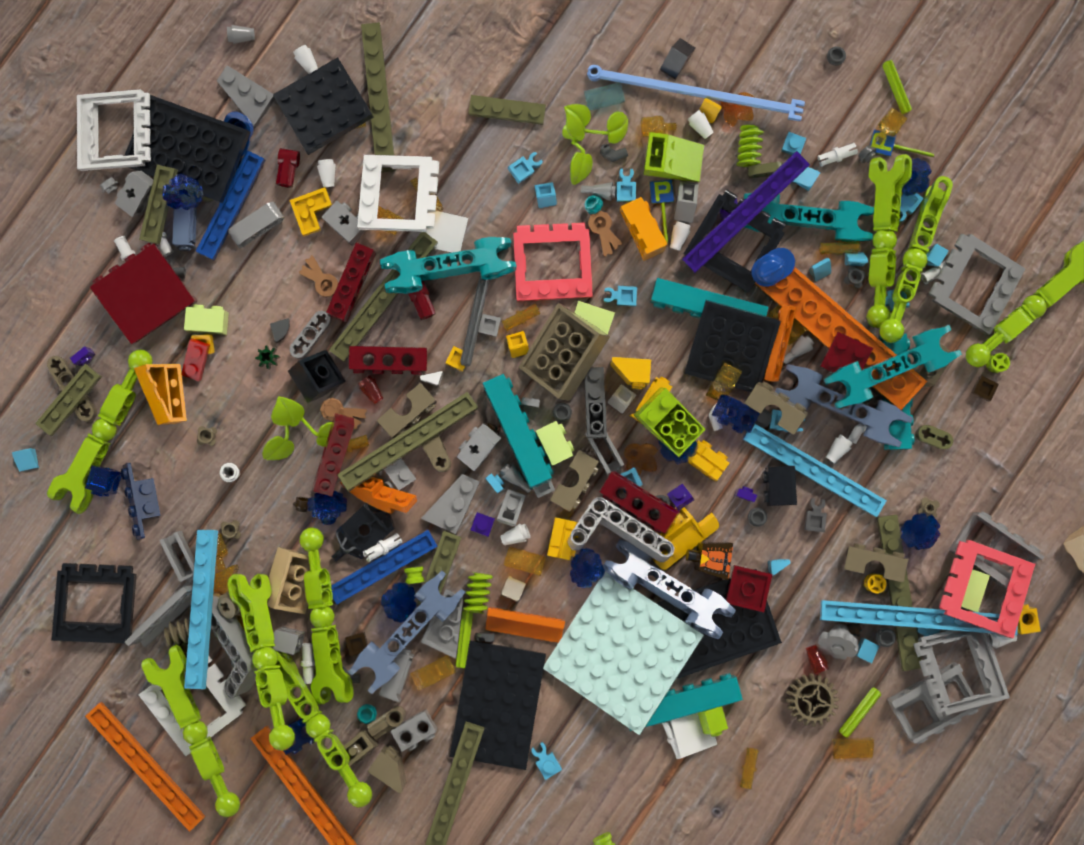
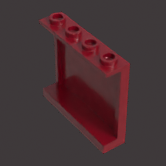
(142, 293)

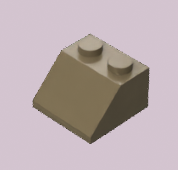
(389, 768)

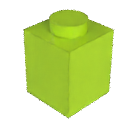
(713, 721)

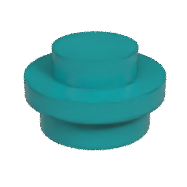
(593, 204)
(367, 713)

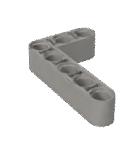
(620, 529)
(234, 642)

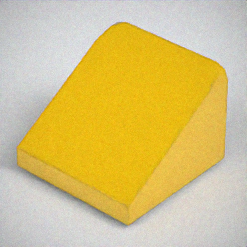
(710, 110)
(517, 344)

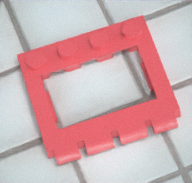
(556, 288)
(1014, 598)

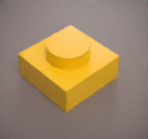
(206, 338)
(454, 359)

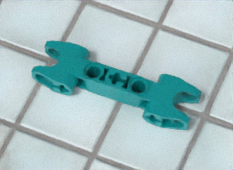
(842, 220)
(413, 270)
(926, 352)

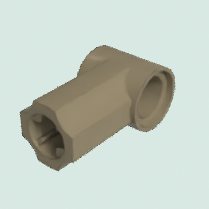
(386, 722)

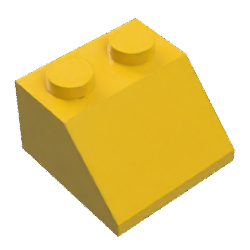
(632, 371)

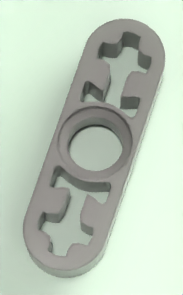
(302, 335)

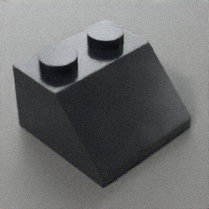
(316, 376)
(780, 486)

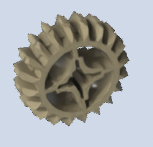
(815, 692)

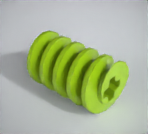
(748, 146)
(477, 593)

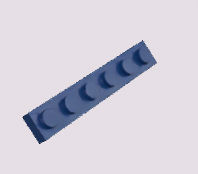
(232, 204)
(383, 566)

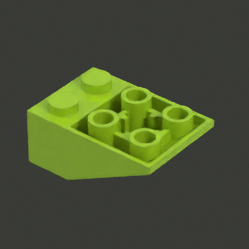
(673, 158)
(669, 421)

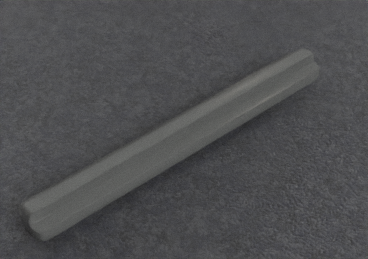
(474, 322)

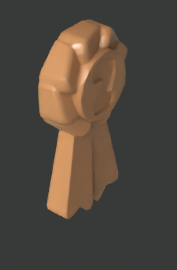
(600, 224)
(324, 283)
(332, 406)

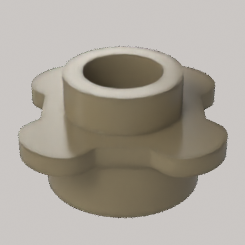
(202, 431)
(925, 502)
(234, 526)

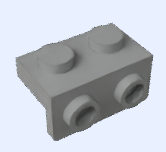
(396, 475)

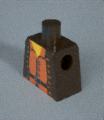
(712, 558)

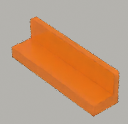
(524, 624)

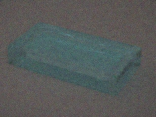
(604, 96)

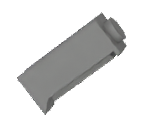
(617, 464)
(167, 544)
(394, 686)

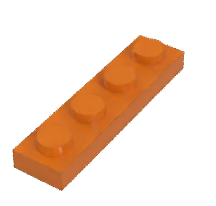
(774, 366)

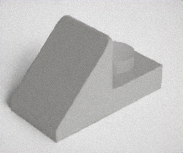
(511, 508)

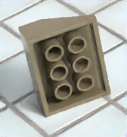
(563, 352)

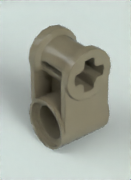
(436, 450)

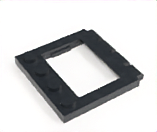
(723, 265)
(92, 631)

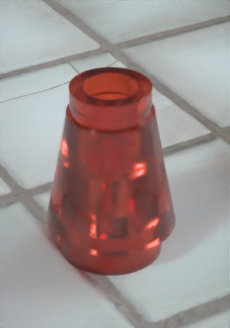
(371, 389)
(816, 659)

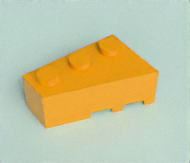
(643, 228)
(163, 391)

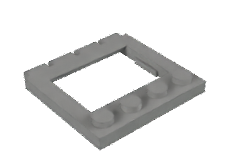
(950, 275)
(985, 662)

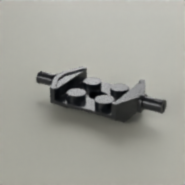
(351, 539)

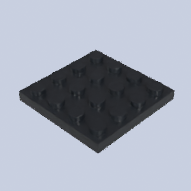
(323, 106)
(732, 338)

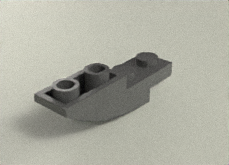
(595, 403)

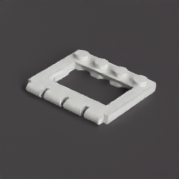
(87, 130)
(371, 186)
(161, 709)

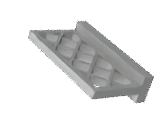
(169, 611)

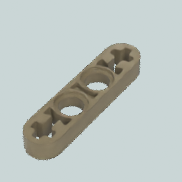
(58, 378)

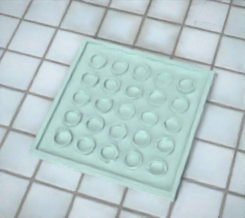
(623, 652)

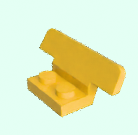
(686, 534)

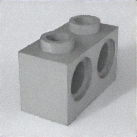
(411, 726)

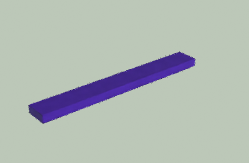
(746, 211)

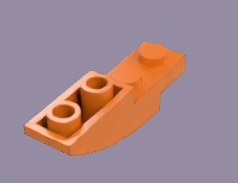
(383, 497)

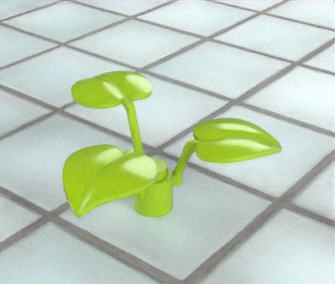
(576, 119)
(288, 414)

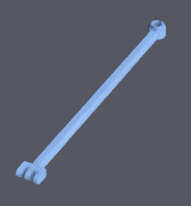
(790, 109)

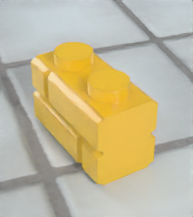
(708, 461)
(559, 539)

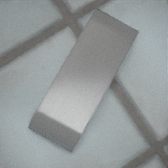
(256, 224)

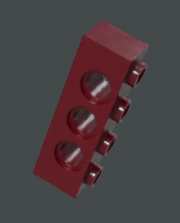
(351, 282)
(418, 355)
(333, 454)
(610, 493)

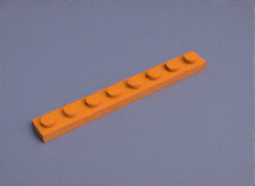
(145, 766)
(302, 791)

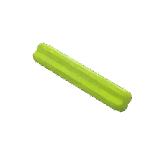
(897, 87)
(464, 638)
(860, 712)

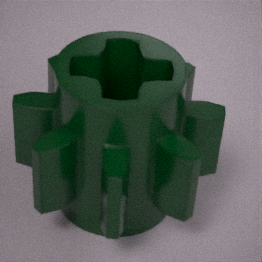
(272, 355)

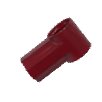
(288, 162)
(422, 303)

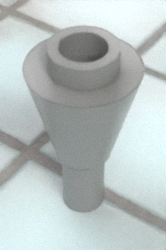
(604, 191)
(802, 346)
(512, 475)

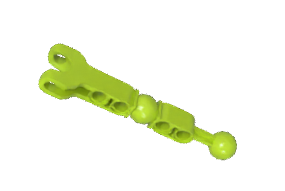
(885, 222)
(915, 257)
(1032, 307)
(96, 444)
(324, 635)
(260, 638)
(318, 727)
(194, 730)

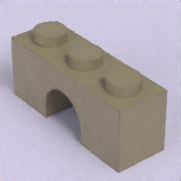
(421, 402)
(792, 414)
(568, 496)
(894, 565)

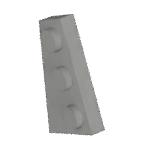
(246, 94)
(453, 504)
(445, 635)

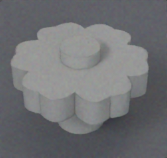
(838, 642)

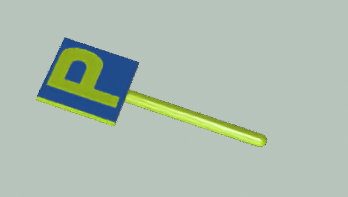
(887, 146)
(662, 193)

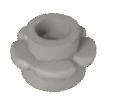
(109, 185)

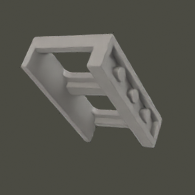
(1000, 542)
(920, 692)

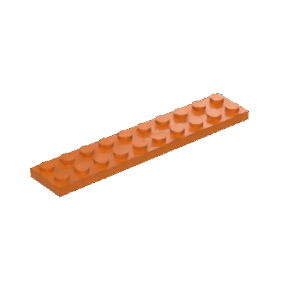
(825, 318)

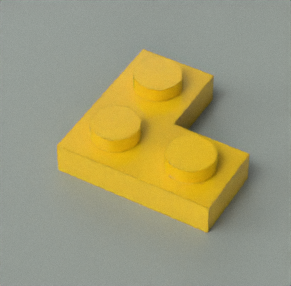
(306, 207)

